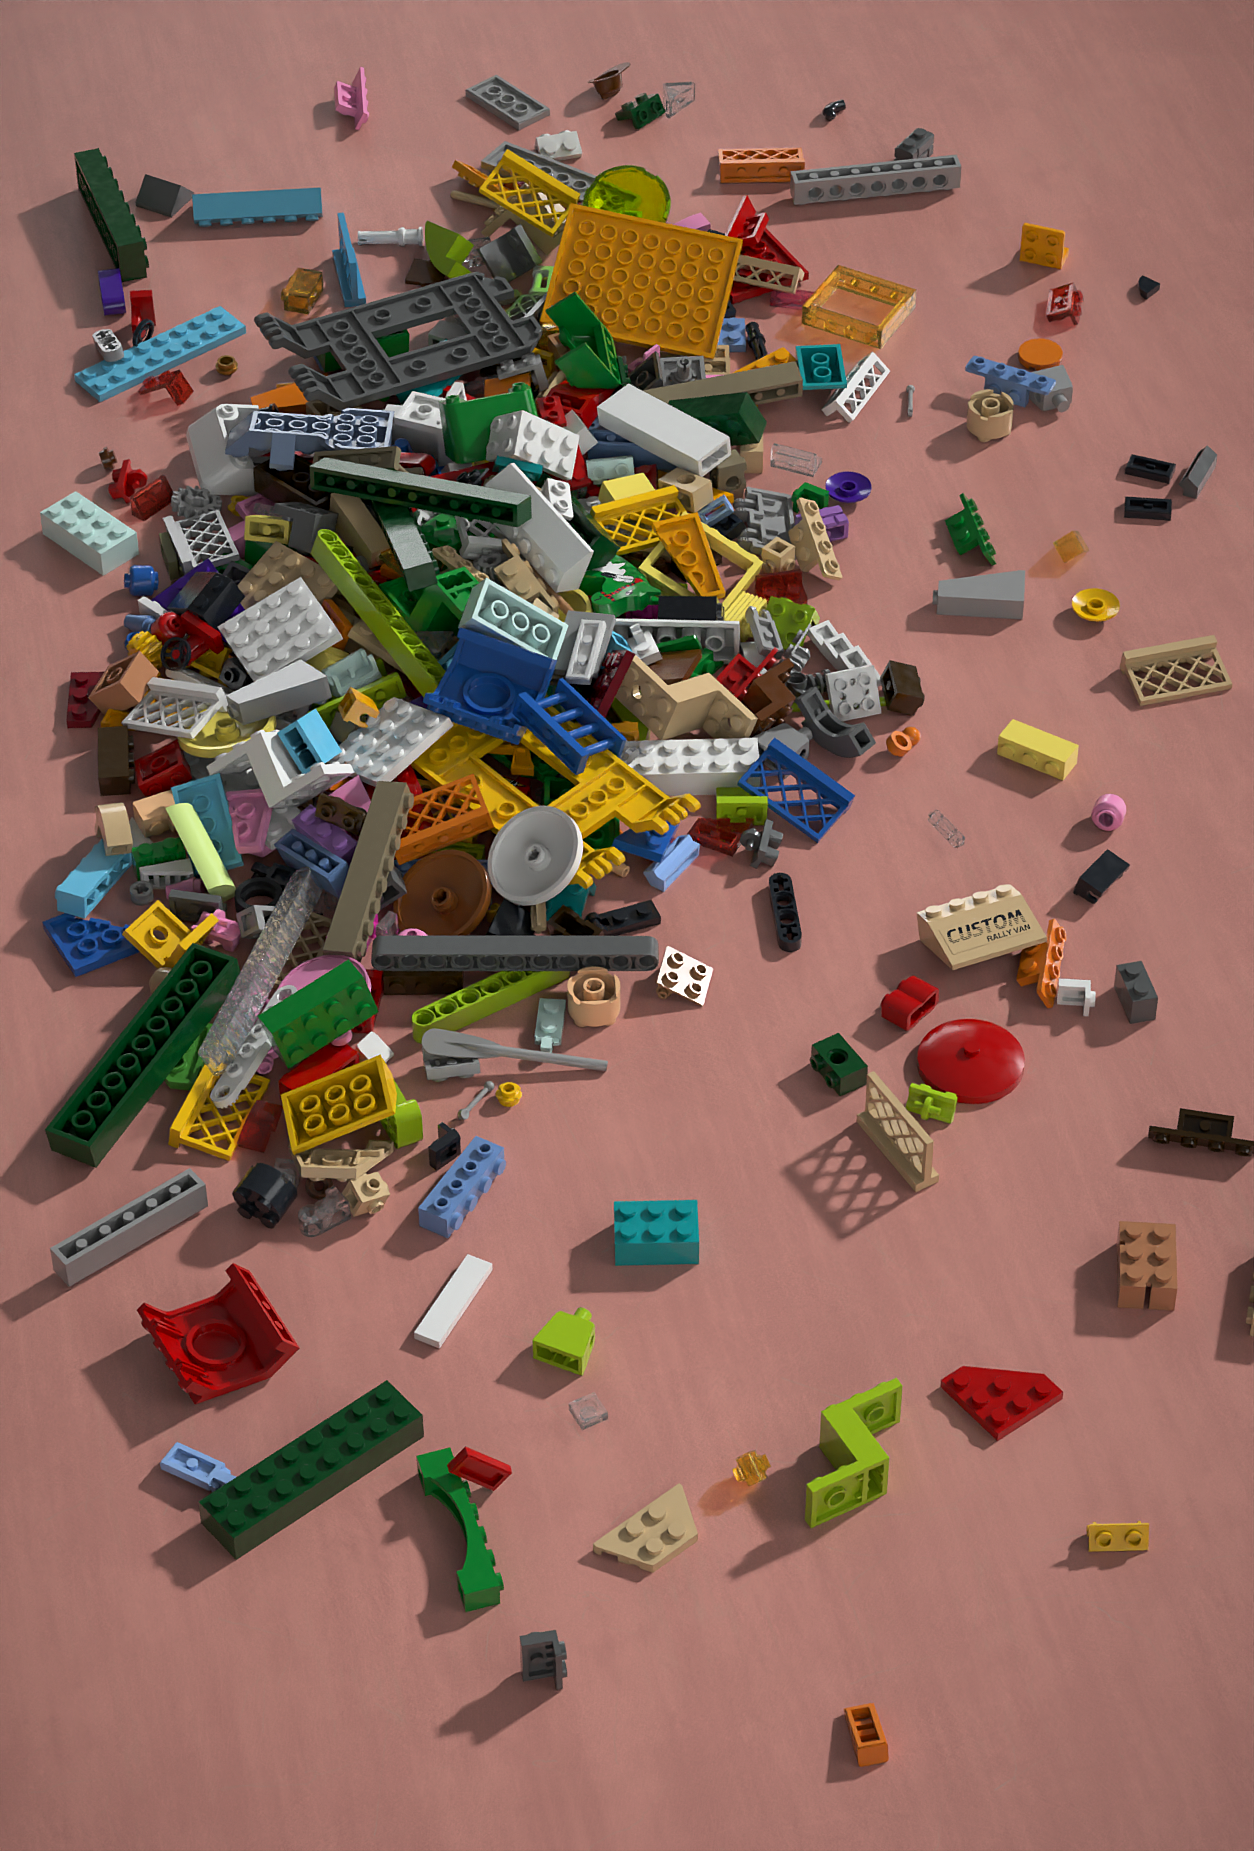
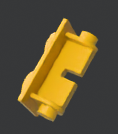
(1118, 1536)

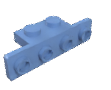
(1010, 379)

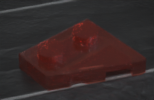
(719, 834)

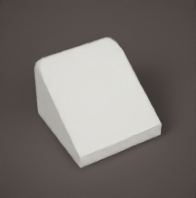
(373, 1046)

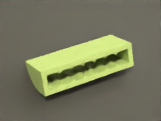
(201, 850)

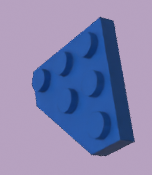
(87, 943)

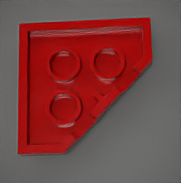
(1001, 1398)

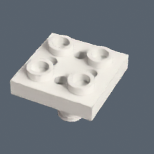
(841, 686)

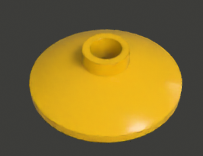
(1095, 604)

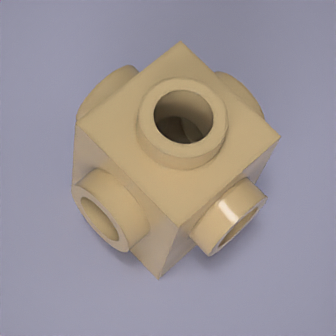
(778, 556)
(366, 1194)

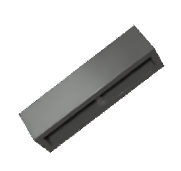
(1198, 472)

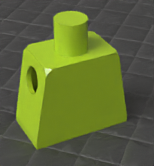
(566, 1341)

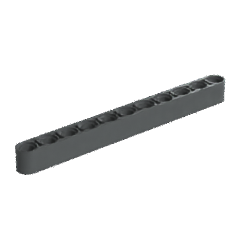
(514, 953)

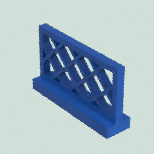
(811, 779)

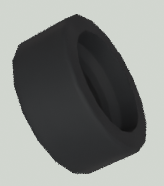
(257, 887)

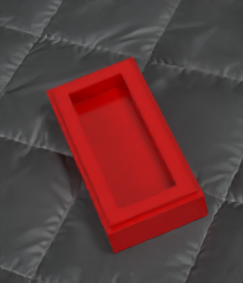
(479, 1468)

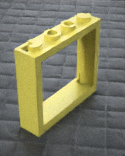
(720, 544)

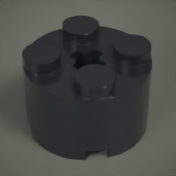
(264, 1195)

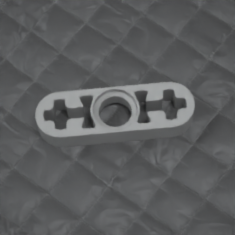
(108, 345)

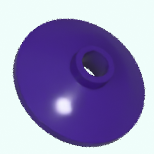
(848, 487)

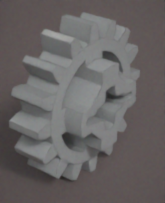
(194, 501)

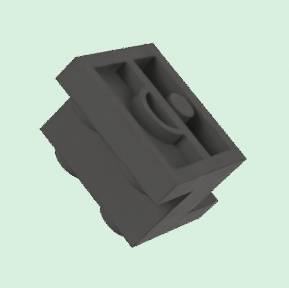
(306, 523)

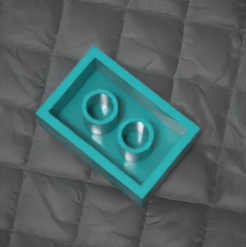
(656, 1232)

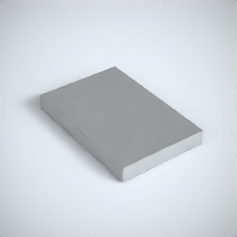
(573, 621)

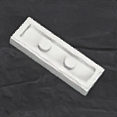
(585, 652)

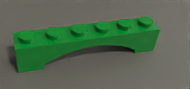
(477, 1580)

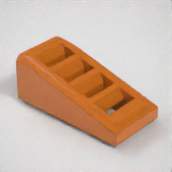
(866, 1735)

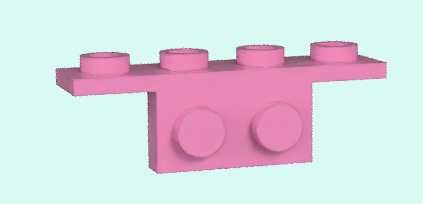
(352, 99)

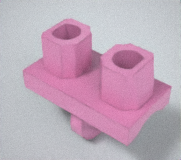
(224, 932)

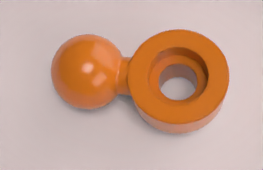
(901, 742)

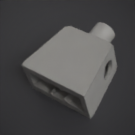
(1060, 395)
(794, 739)

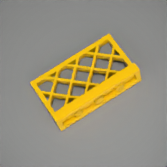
(538, 182)
(636, 508)
(196, 1104)

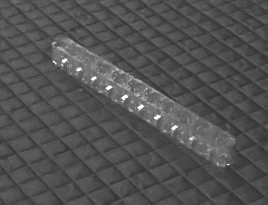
(260, 971)

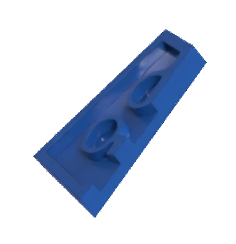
(646, 844)

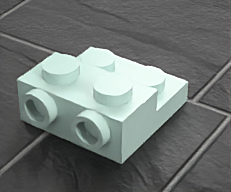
(609, 468)

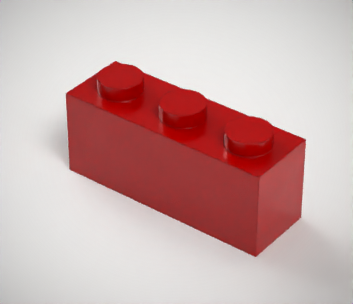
(319, 1065)

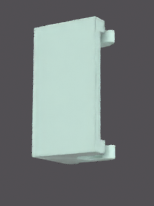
(352, 671)

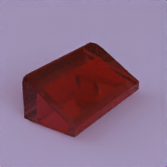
(151, 498)

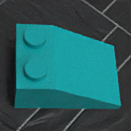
(821, 366)

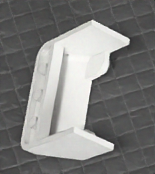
(207, 444)

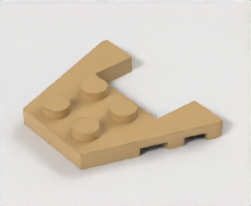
(340, 1163)

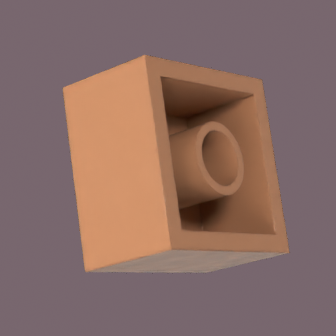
(123, 683)

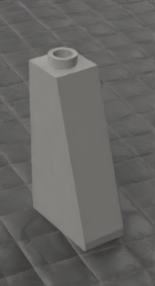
(982, 596)
(278, 693)

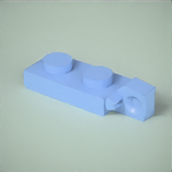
(196, 1467)

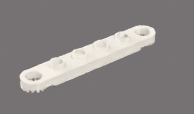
(248, 1059)

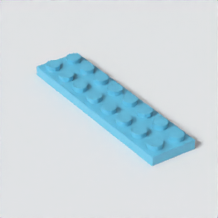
(160, 353)

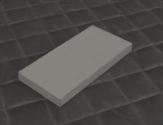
(507, 102)

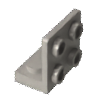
(529, 362)

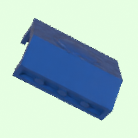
(485, 683)

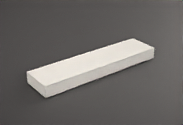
(453, 1301)

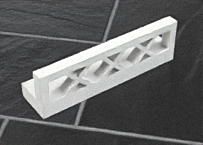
(855, 381)

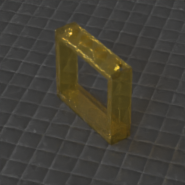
(865, 285)

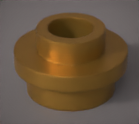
(226, 365)

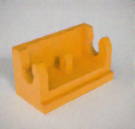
(355, 705)

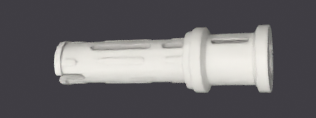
(401, 237)

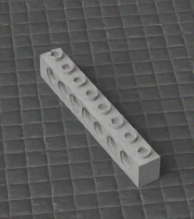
(875, 179)

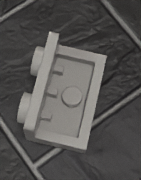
(440, 1068)

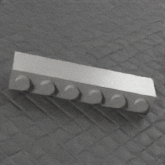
(129, 1227)

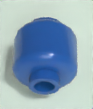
(141, 580)

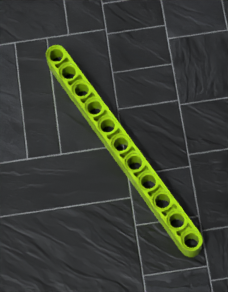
(377, 612)

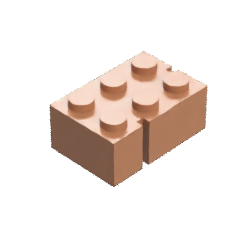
(1146, 1259)

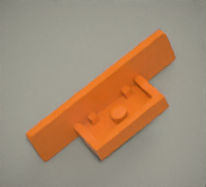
(1042, 963)

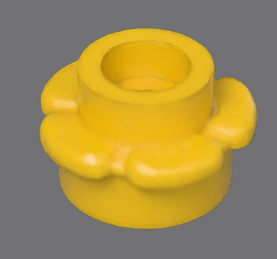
(508, 1094)

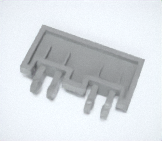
(767, 517)

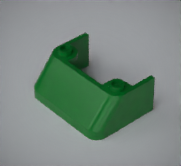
(593, 354)

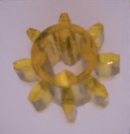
(751, 1467)

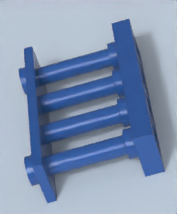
(560, 741)

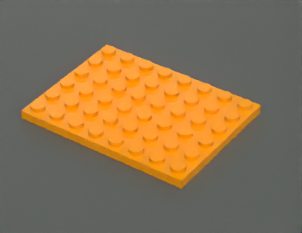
(646, 279)

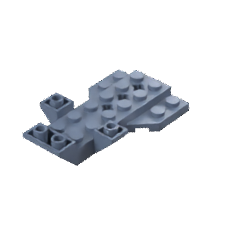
(309, 433)

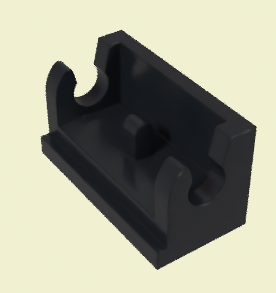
(1100, 876)

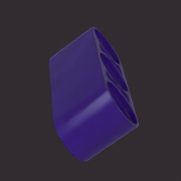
(111, 291)

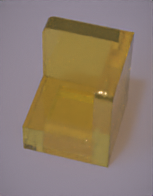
(1070, 546)

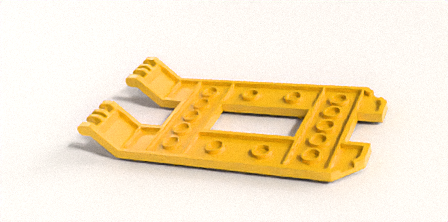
(600, 793)

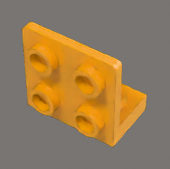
(1043, 246)

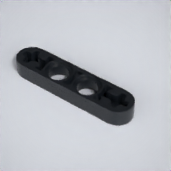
(788, 911)

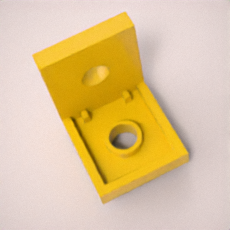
(177, 936)

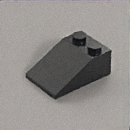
(208, 597)

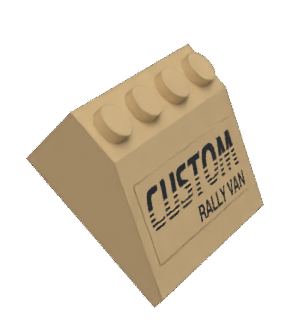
(979, 927)

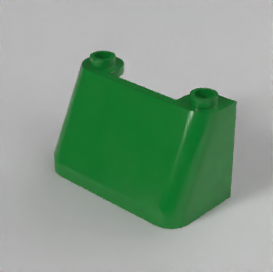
(468, 422)

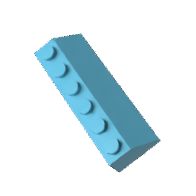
(257, 205)

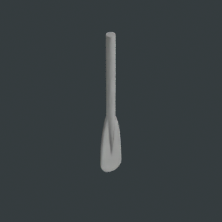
(461, 1045)

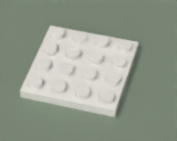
(280, 630)
(391, 741)

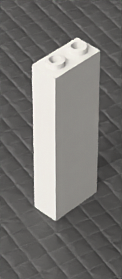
(664, 430)

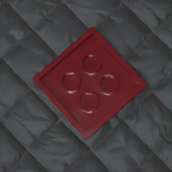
(608, 683)

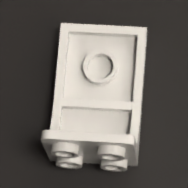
(534, 441)

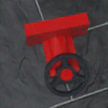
(142, 315)
(201, 640)

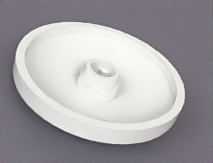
(535, 855)

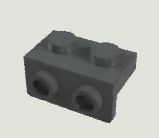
(543, 1657)

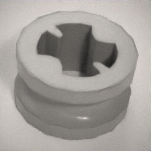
(141, 899)

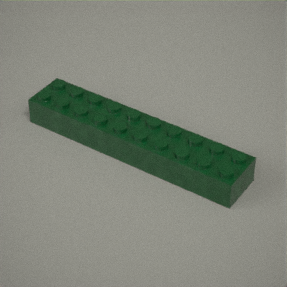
(143, 1055)

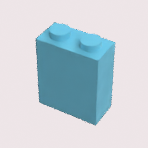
(309, 741)

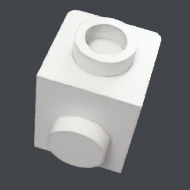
(1076, 993)

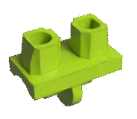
(931, 1103)

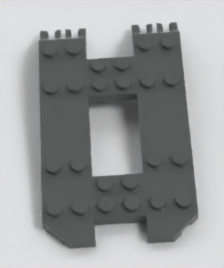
(366, 367)

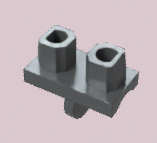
(760, 841)

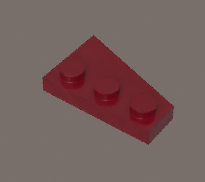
(81, 710)

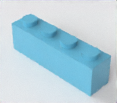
(91, 881)

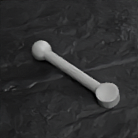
(910, 389)
(464, 1113)

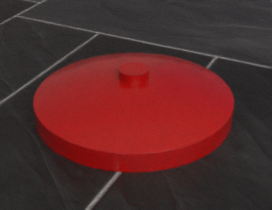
(971, 1060)

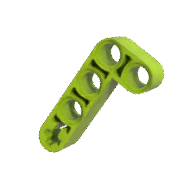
(406, 1124)

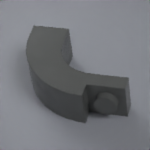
(829, 731)

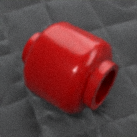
(167, 627)

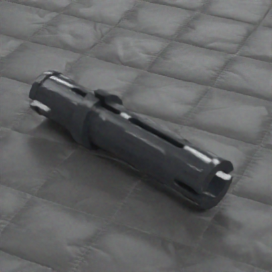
(756, 340)

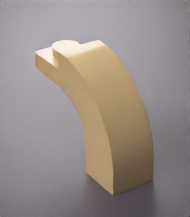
(114, 827)

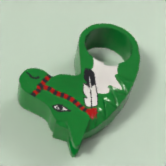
(618, 588)

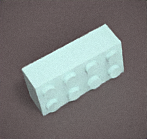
(89, 533)
(512, 619)

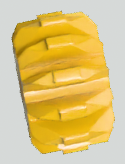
(148, 646)

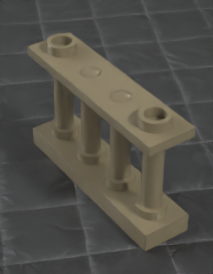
(378, 457)

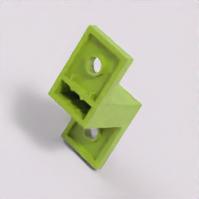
(853, 1452)

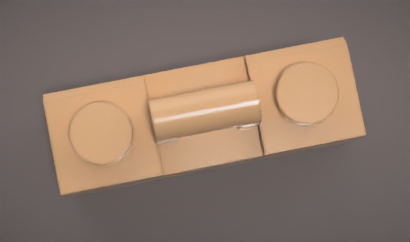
(152, 815)

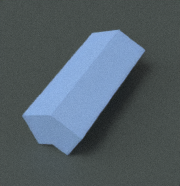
(719, 514)
(675, 861)

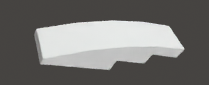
(838, 648)

